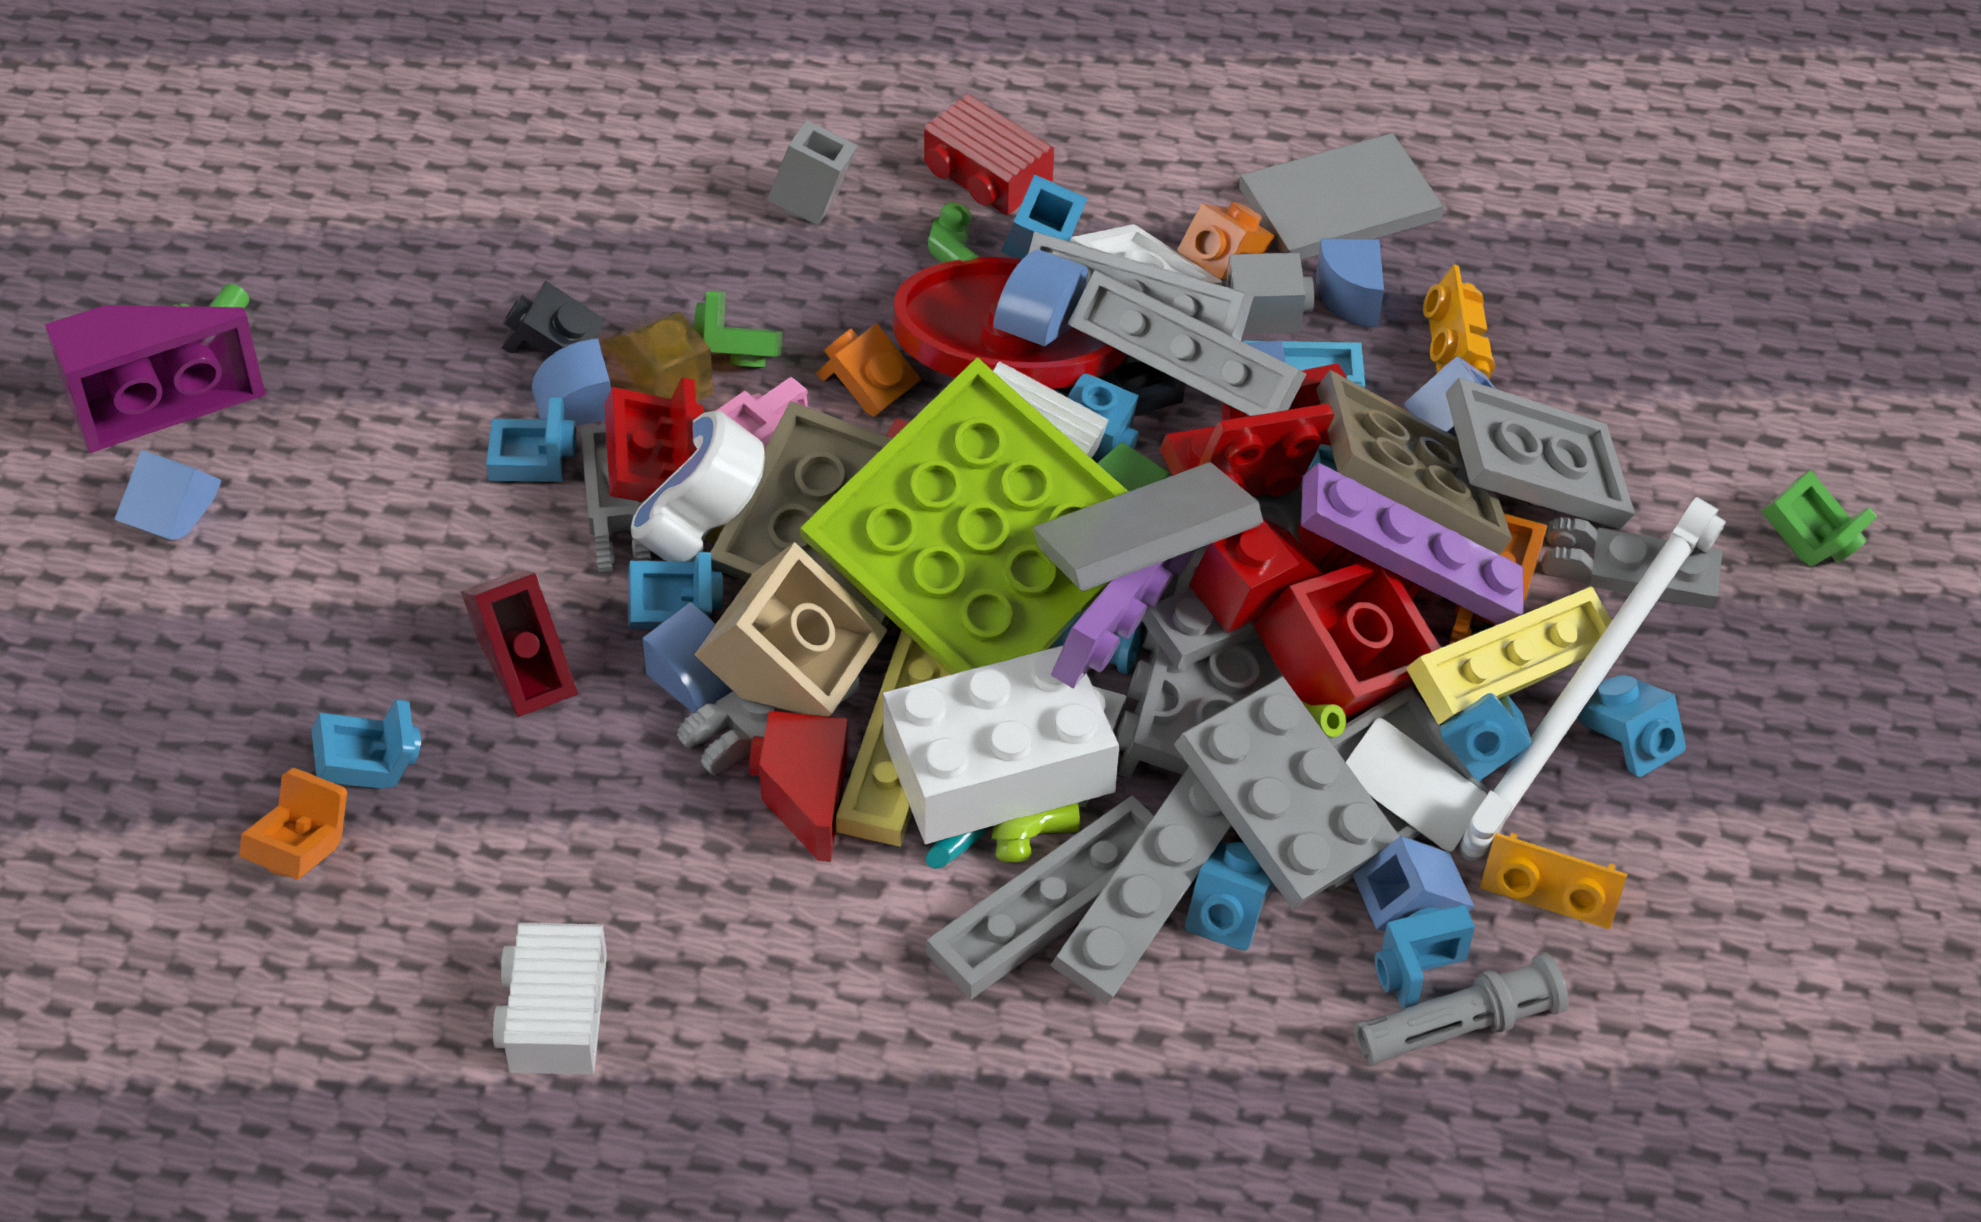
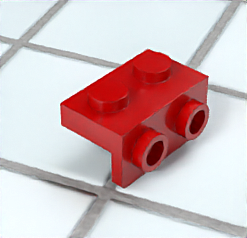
(648, 438)

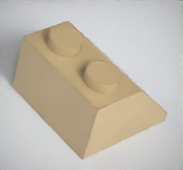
(792, 637)

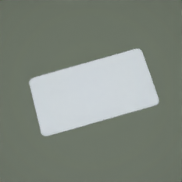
(1415, 784)

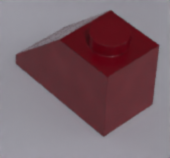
(520, 640)

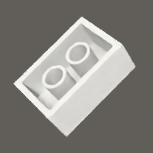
(997, 745)

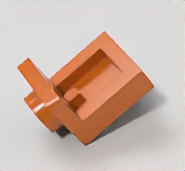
(1221, 232)
(869, 368)
(300, 828)

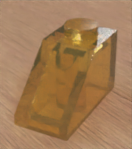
(661, 353)

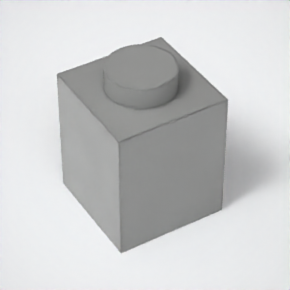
(812, 172)
(1277, 288)

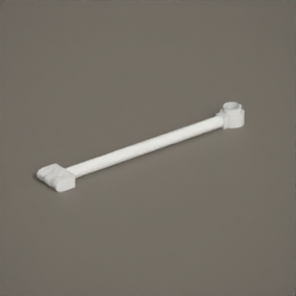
(1698, 529)

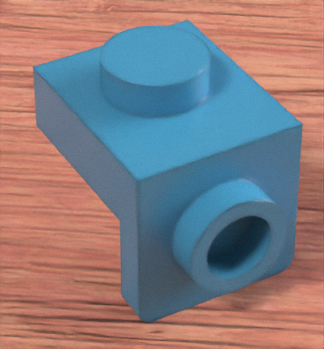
(1112, 403)
(531, 446)
(665, 587)
(1640, 718)
(1487, 734)
(366, 749)
(1229, 896)
(1420, 943)

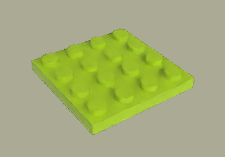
(947, 523)

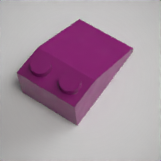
(152, 367)

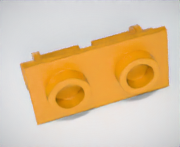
(1457, 323)
(1553, 880)

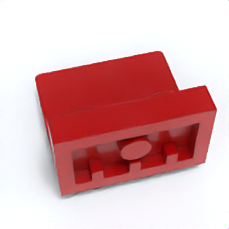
(1256, 451)

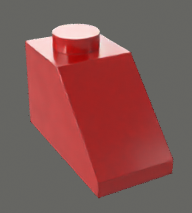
(1249, 572)
(803, 774)

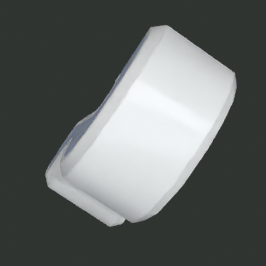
(702, 491)

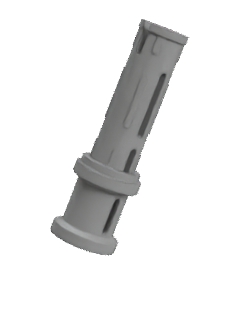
(1490, 1002)

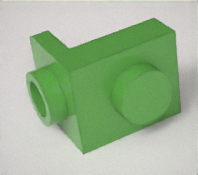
(745, 345)
(1816, 522)

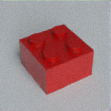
(1346, 637)

